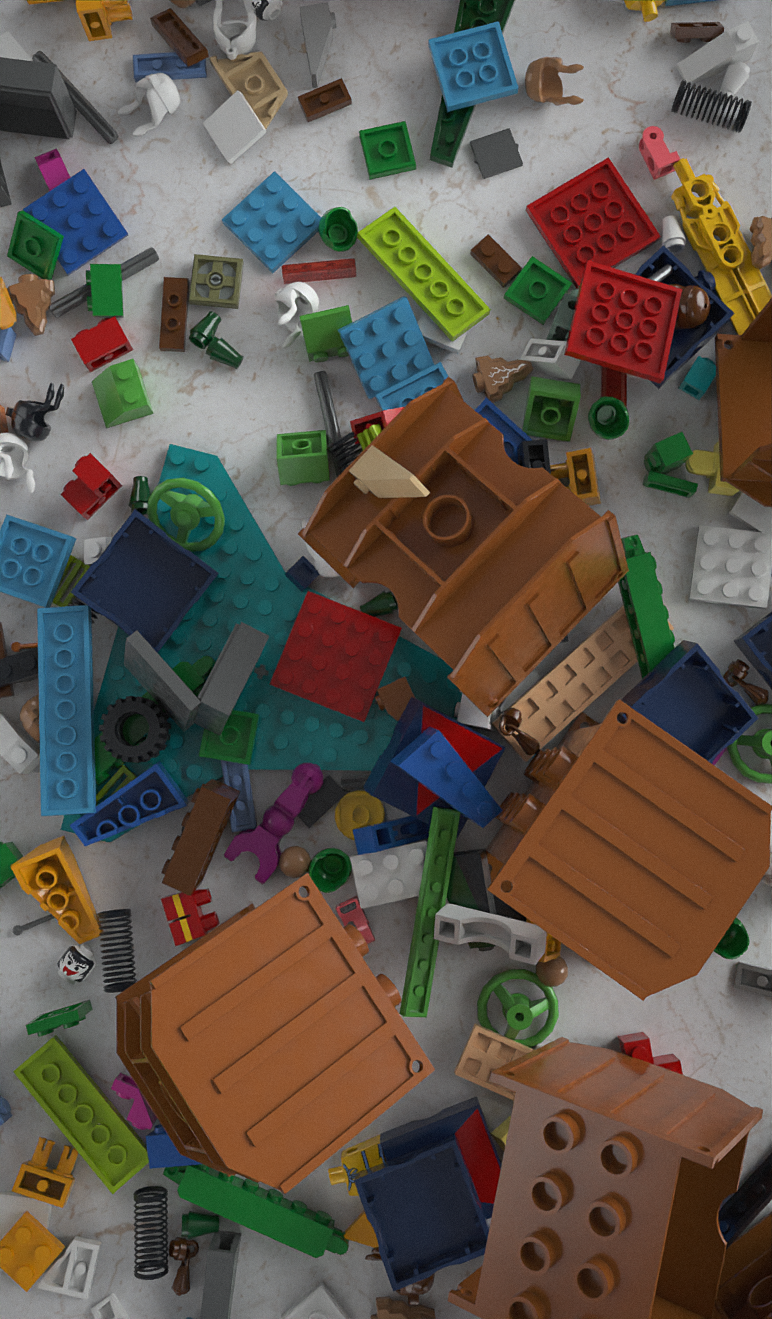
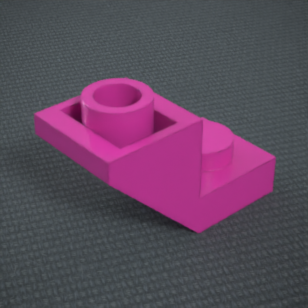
(52, 168)
(140, 1112)

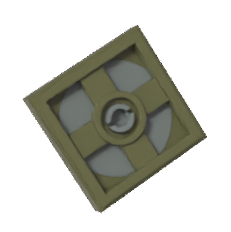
(216, 281)

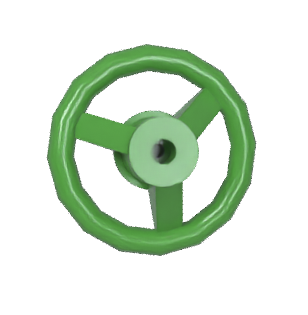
(187, 511)
(761, 745)
(518, 1007)

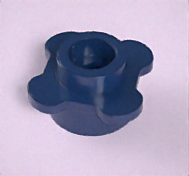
(706, 279)

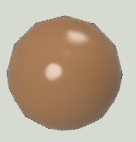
(294, 861)
(552, 972)

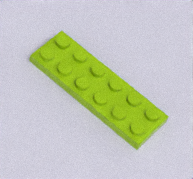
(423, 273)
(83, 1114)

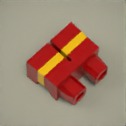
(192, 926)

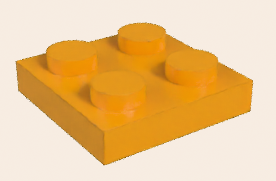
(28, 1251)

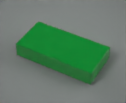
(670, 484)

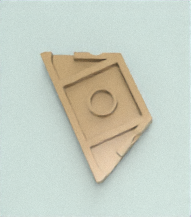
(255, 80)

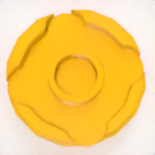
(365, 808)

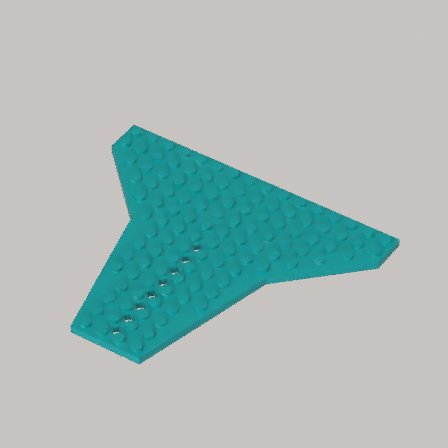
(257, 592)

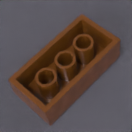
(200, 836)

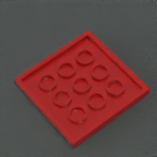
(592, 221)
(623, 322)
(335, 656)

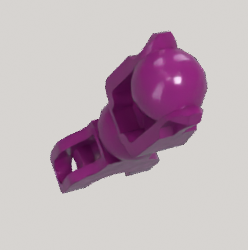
(277, 821)

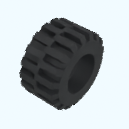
(113, 729)

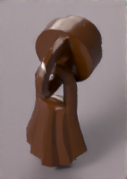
(740, 670)
(512, 720)
(180, 1252)

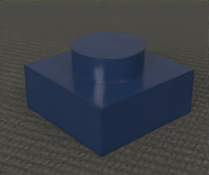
(302, 574)

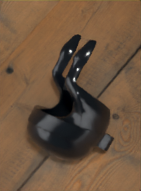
(29, 415)

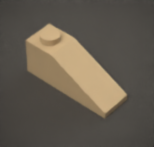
(385, 477)

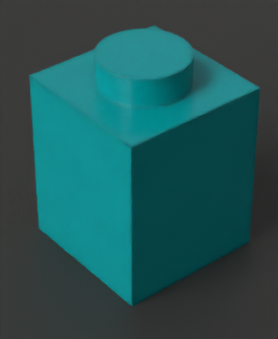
(698, 377)

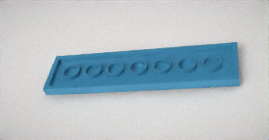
(66, 711)

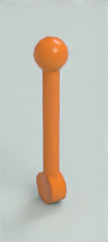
(17, 647)

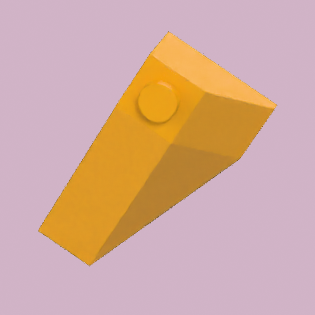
(57, 884)

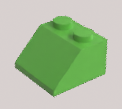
(322, 333)
(121, 393)
(551, 408)
(302, 457)

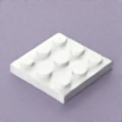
(732, 567)

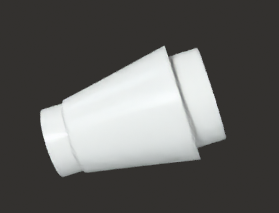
(734, 78)
(672, 235)

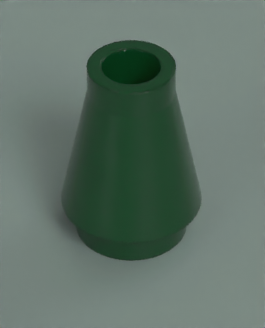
(205, 330)
(224, 353)
(139, 495)
(380, 605)
(199, 1224)

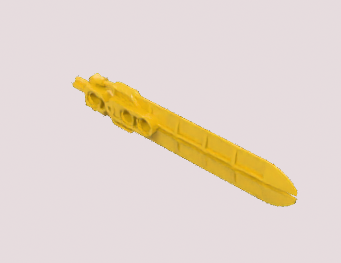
(737, 282)

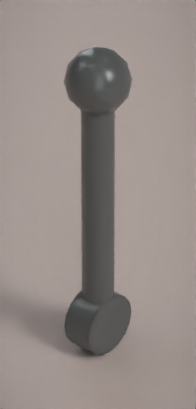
(17, 930)

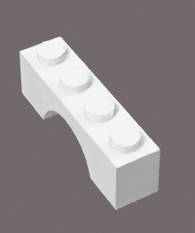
(518, 938)

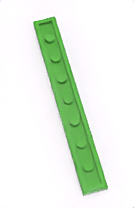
(431, 900)

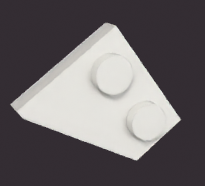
(74, 1269)

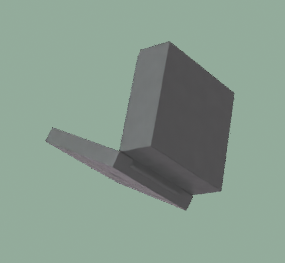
(33, 104)
(220, 690)

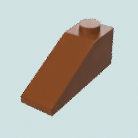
(394, 697)

